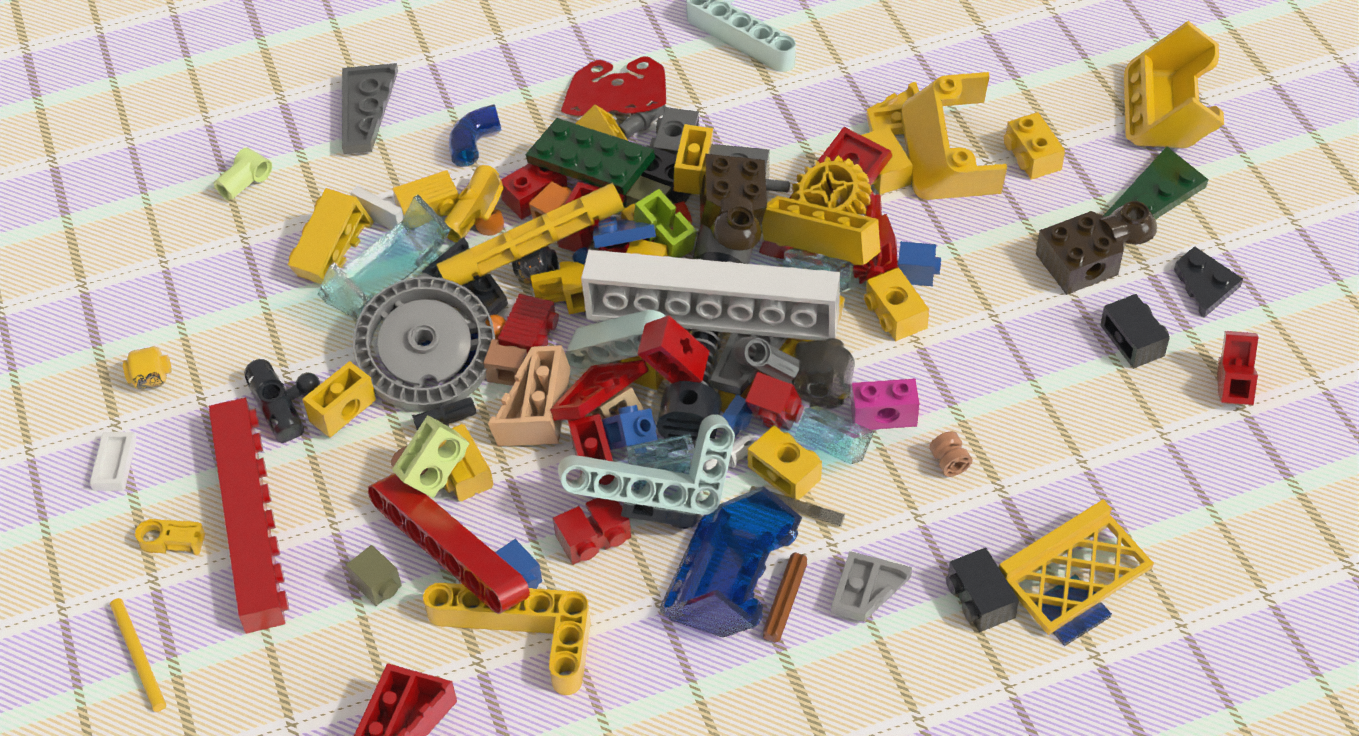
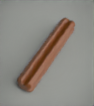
(785, 597)

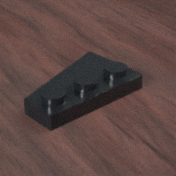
(483, 287)

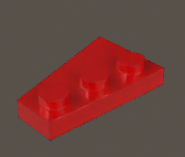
(596, 387)

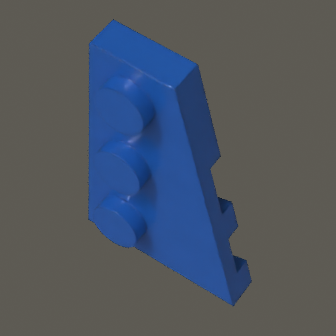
(614, 231)

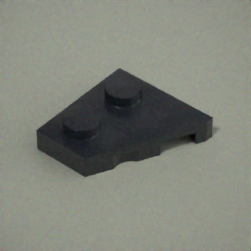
(1206, 279)
(675, 518)

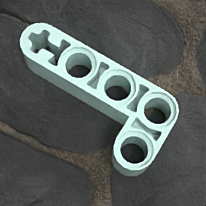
(609, 339)

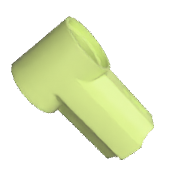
(247, 167)

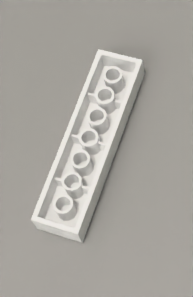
(714, 294)

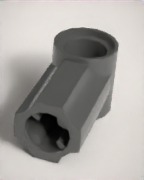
(767, 359)

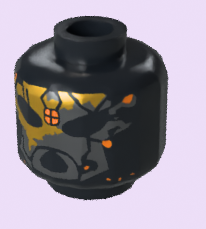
(535, 263)

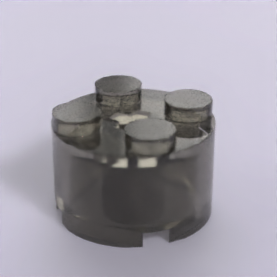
(823, 372)

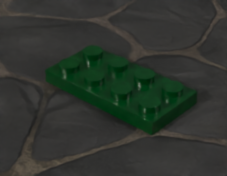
(590, 155)

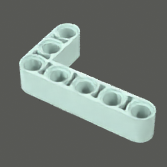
(743, 32)
(658, 480)

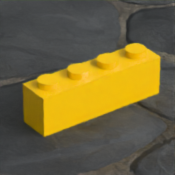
(821, 230)

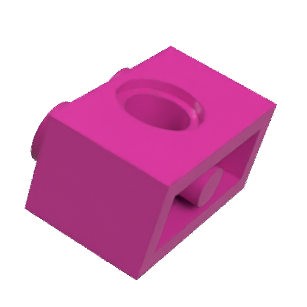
(885, 404)

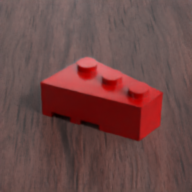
(406, 703)

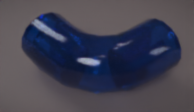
(468, 131)

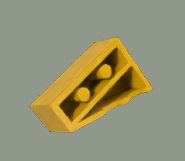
(328, 235)

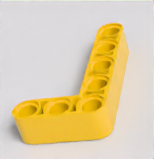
(523, 618)

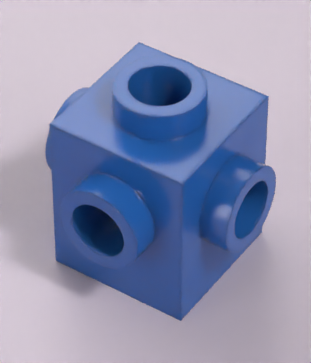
(629, 427)

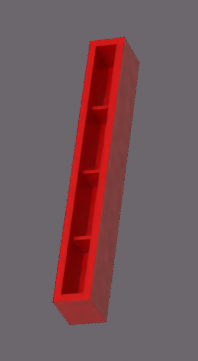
(246, 516)

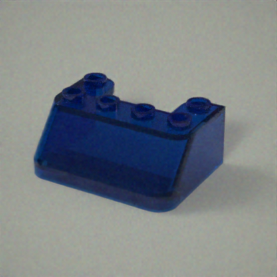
(726, 560)

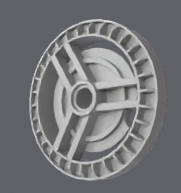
(417, 319)

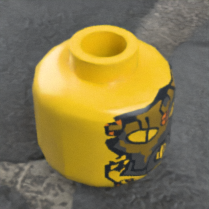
(146, 367)

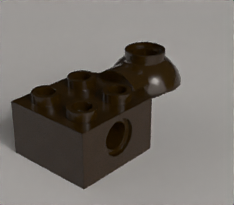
(733, 199)
(1091, 245)

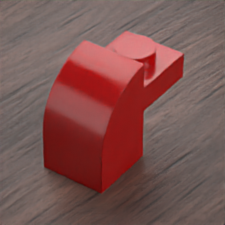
(1236, 368)

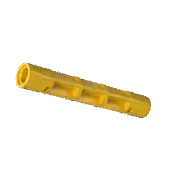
(532, 235)

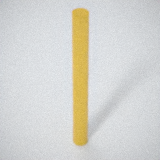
(138, 655)

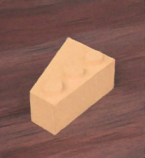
(526, 409)

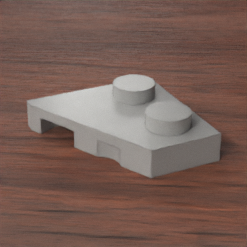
(867, 585)

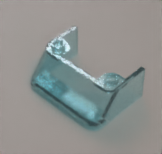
(387, 261)

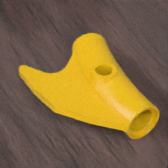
(474, 202)

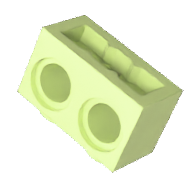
(424, 453)

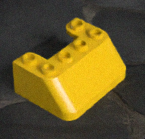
(1164, 91)

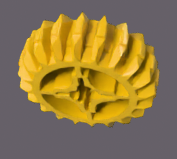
(819, 180)

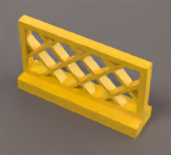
(1062, 541)

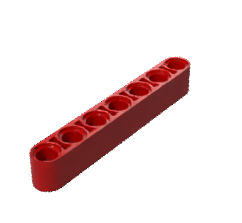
(449, 543)

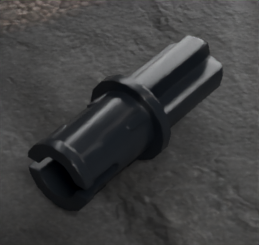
(448, 413)

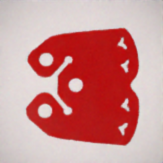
(639, 92)

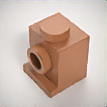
(503, 363)

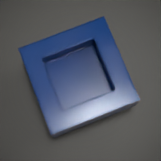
(738, 415)

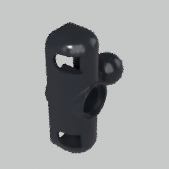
(266, 386)

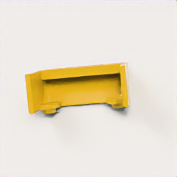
(937, 168)

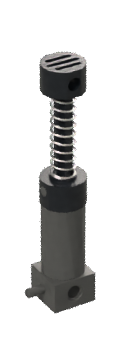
(687, 402)

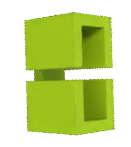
(660, 212)

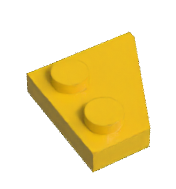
(889, 111)

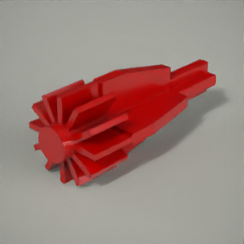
(887, 257)

